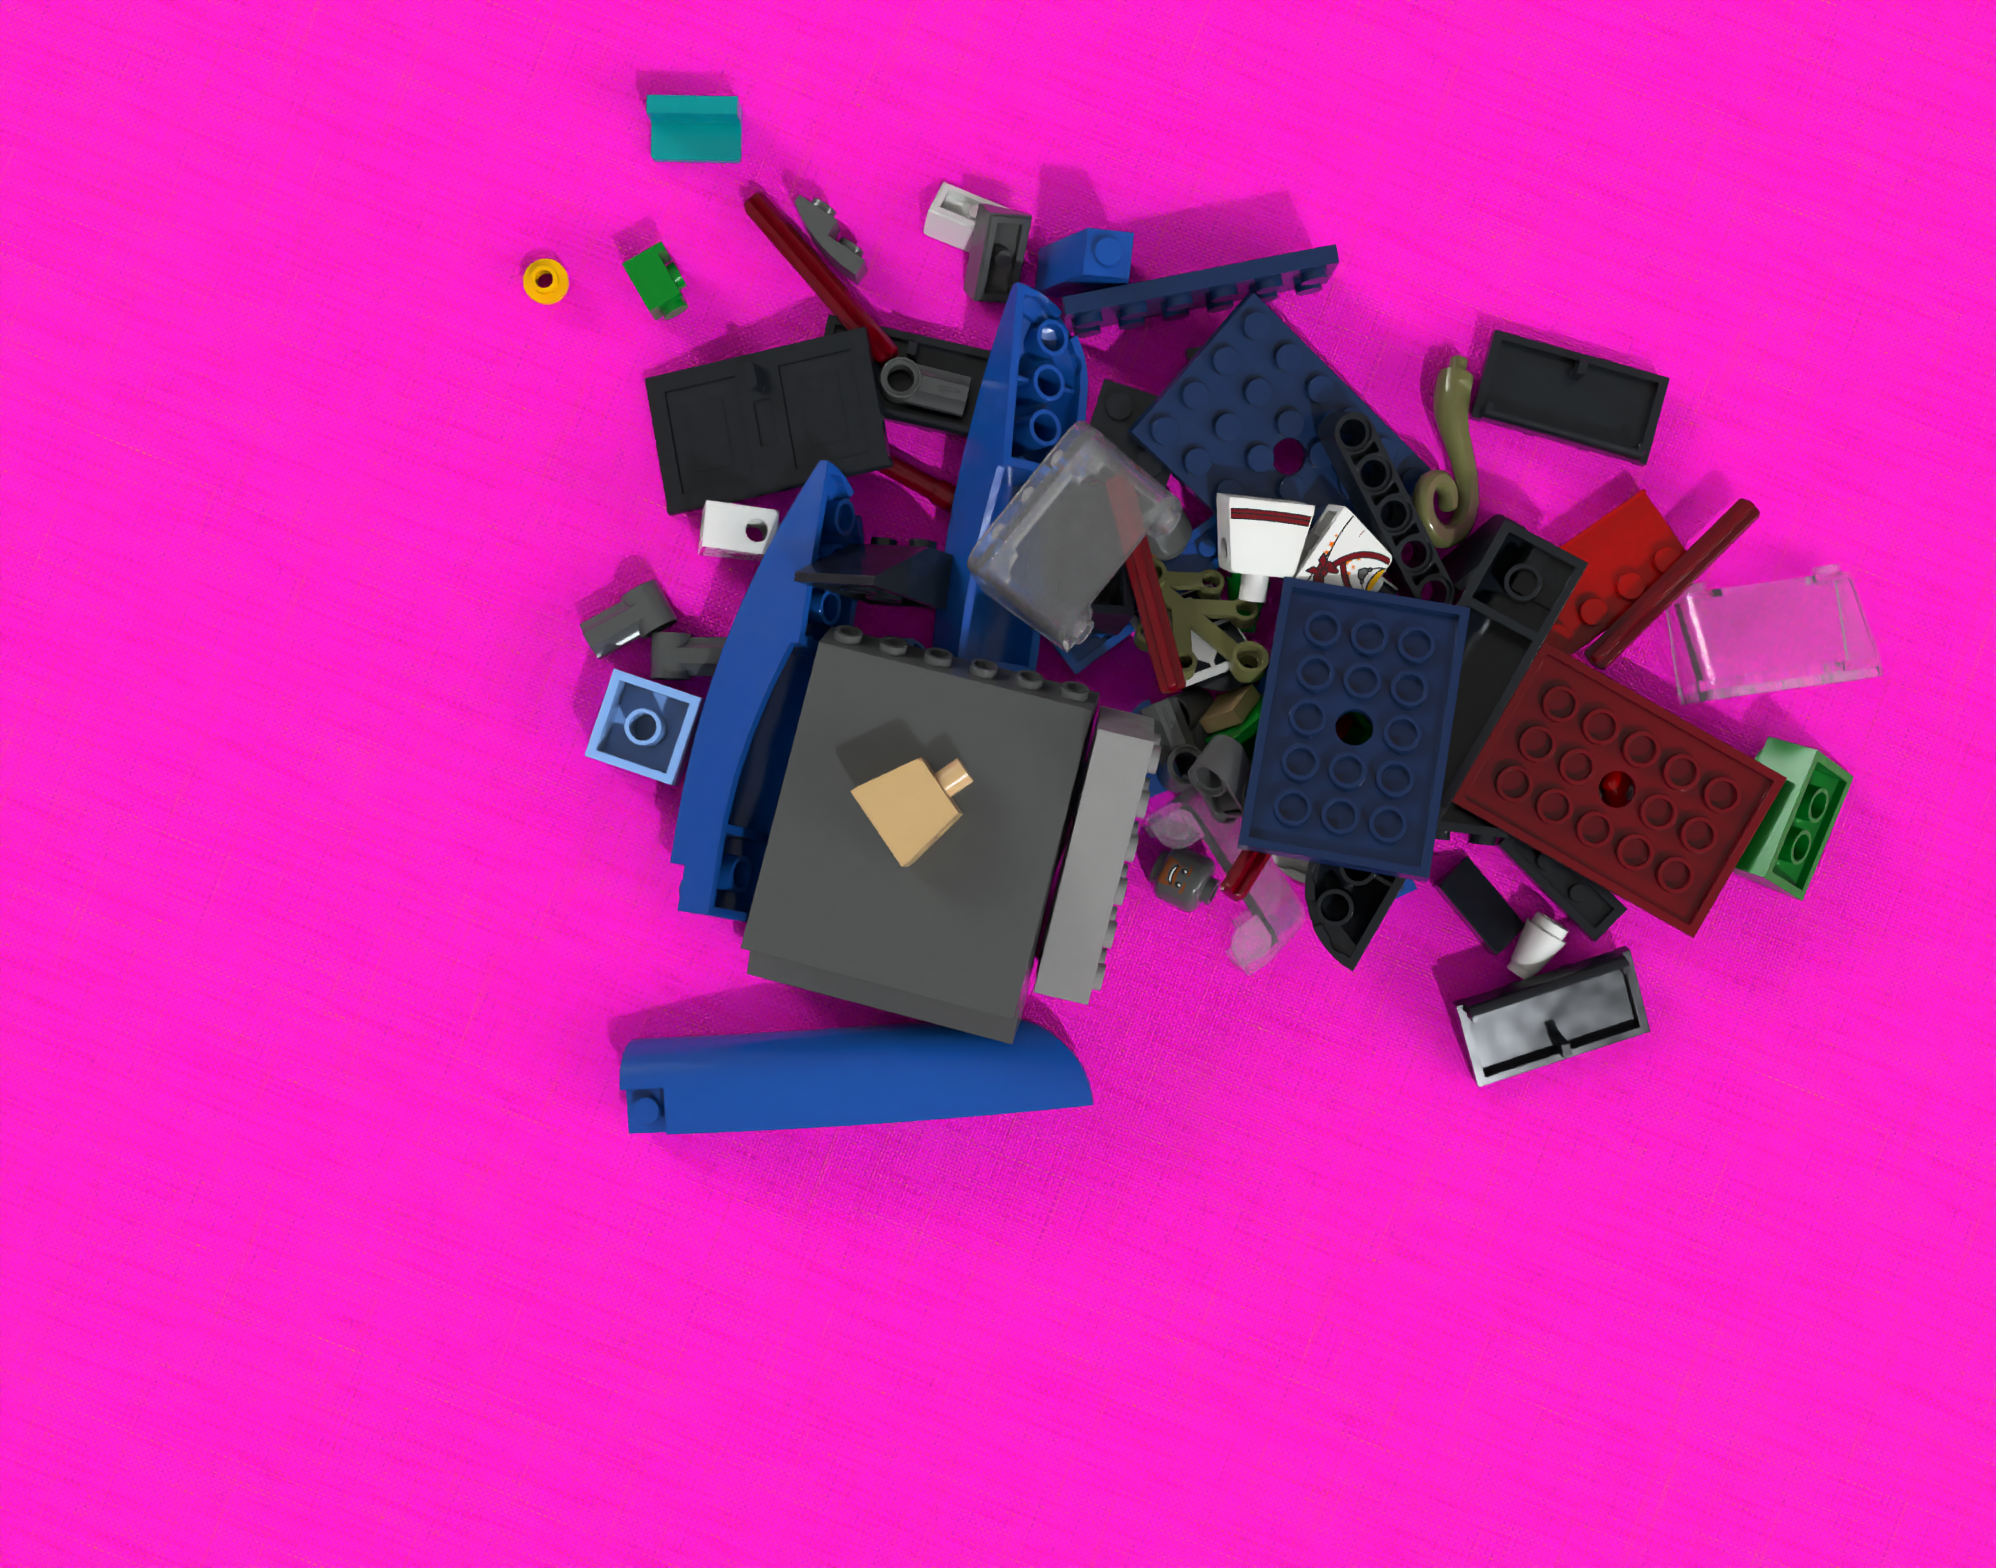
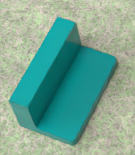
(695, 128)

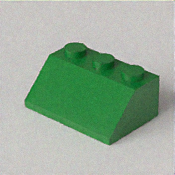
(1799, 820)

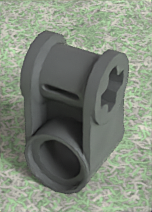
(1222, 777)

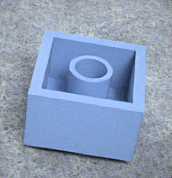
(645, 728)

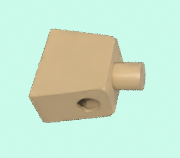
(913, 805)

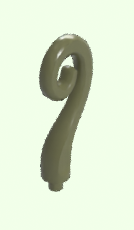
(1451, 412)

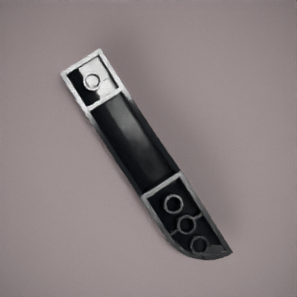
(1512, 610)

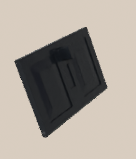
(768, 420)

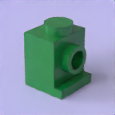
(657, 283)

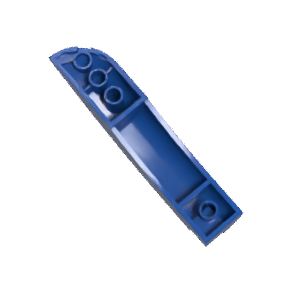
(1023, 408)
(758, 702)
(844, 1077)

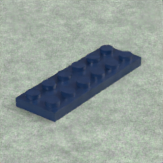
(1208, 288)

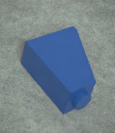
(1084, 262)

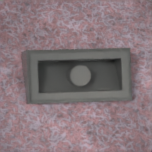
(996, 253)

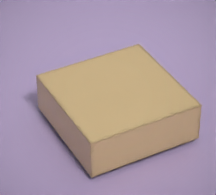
(1230, 709)

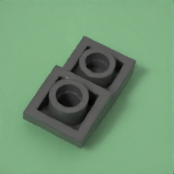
(823, 229)

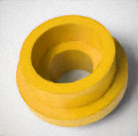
(550, 294)

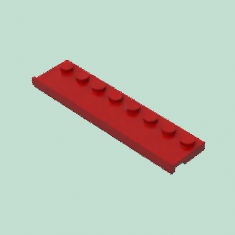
(1625, 558)

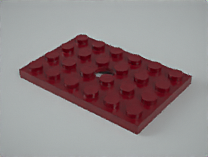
(1689, 804)

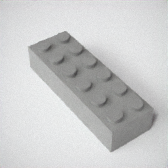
(1094, 857)

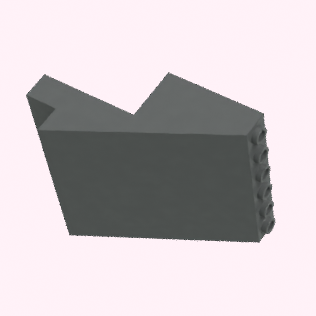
(964, 920)

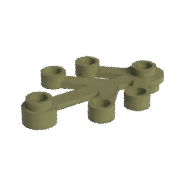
(1194, 615)

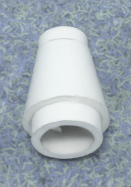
(1536, 945)

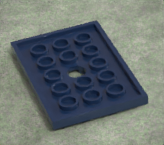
(1243, 397)
(1338, 801)

